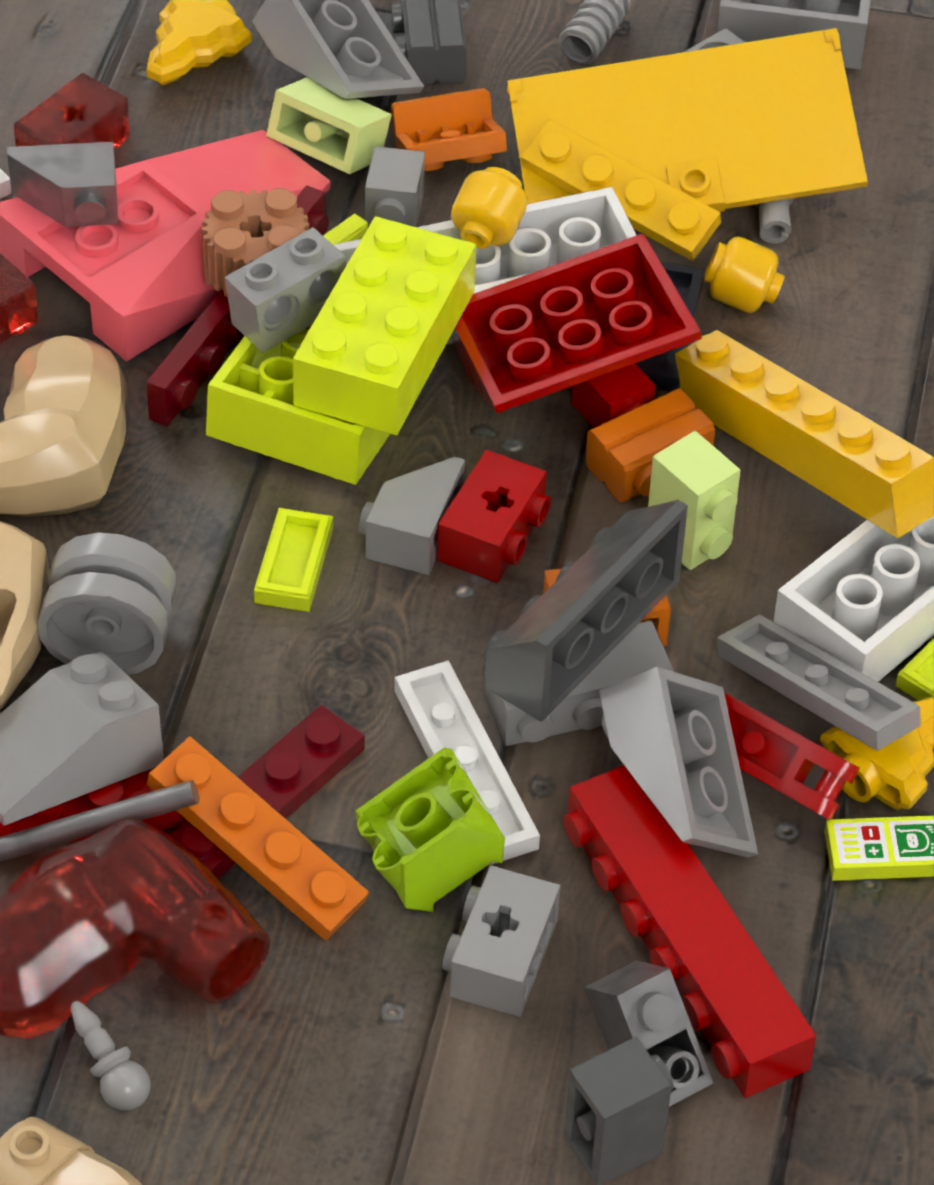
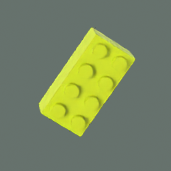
(384, 325)

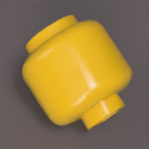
(489, 207)
(743, 275)

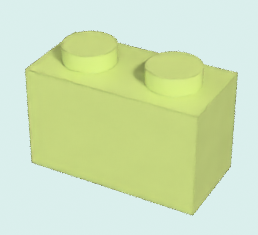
(327, 125)
(709, 486)

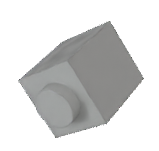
(395, 185)

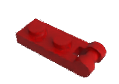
(785, 759)

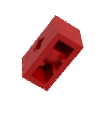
(492, 516)

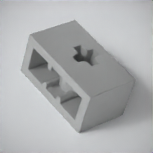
(502, 940)

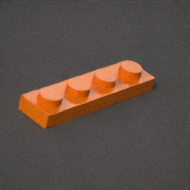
(262, 840)

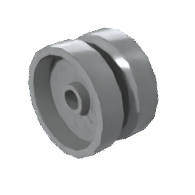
(109, 599)

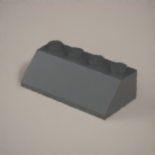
(587, 609)

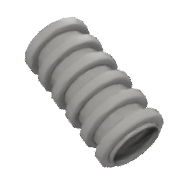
(592, 29)

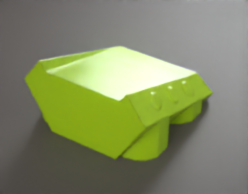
(430, 831)

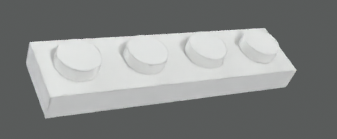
(447, 719)

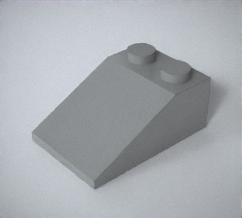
(337, 46)
(75, 735)
(683, 755)

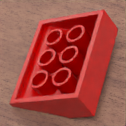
(571, 324)

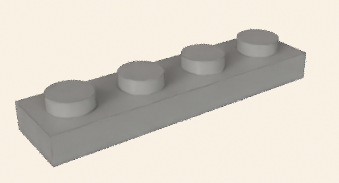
(819, 682)

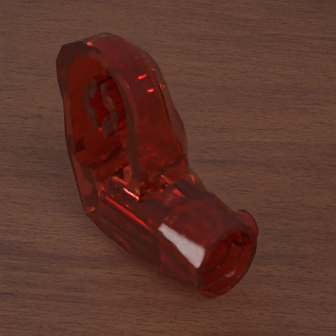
(105, 906)

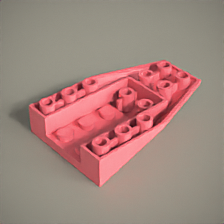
(149, 267)

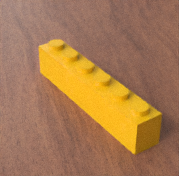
(809, 433)

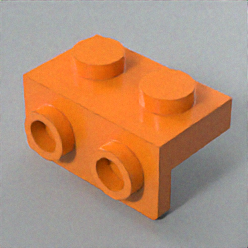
(449, 127)

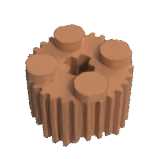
(246, 228)

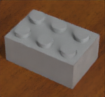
(778, 18)

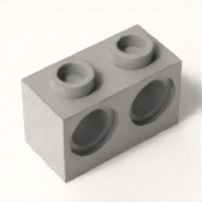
(284, 289)

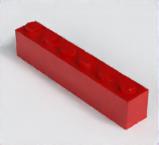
(691, 930)

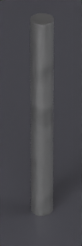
(98, 819)

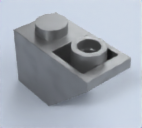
(647, 1004)

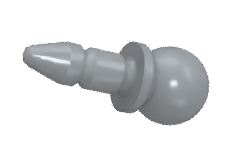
(123, 1082)

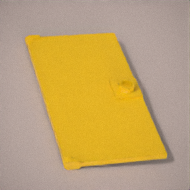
(711, 121)

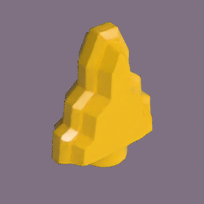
(194, 36)
(895, 771)

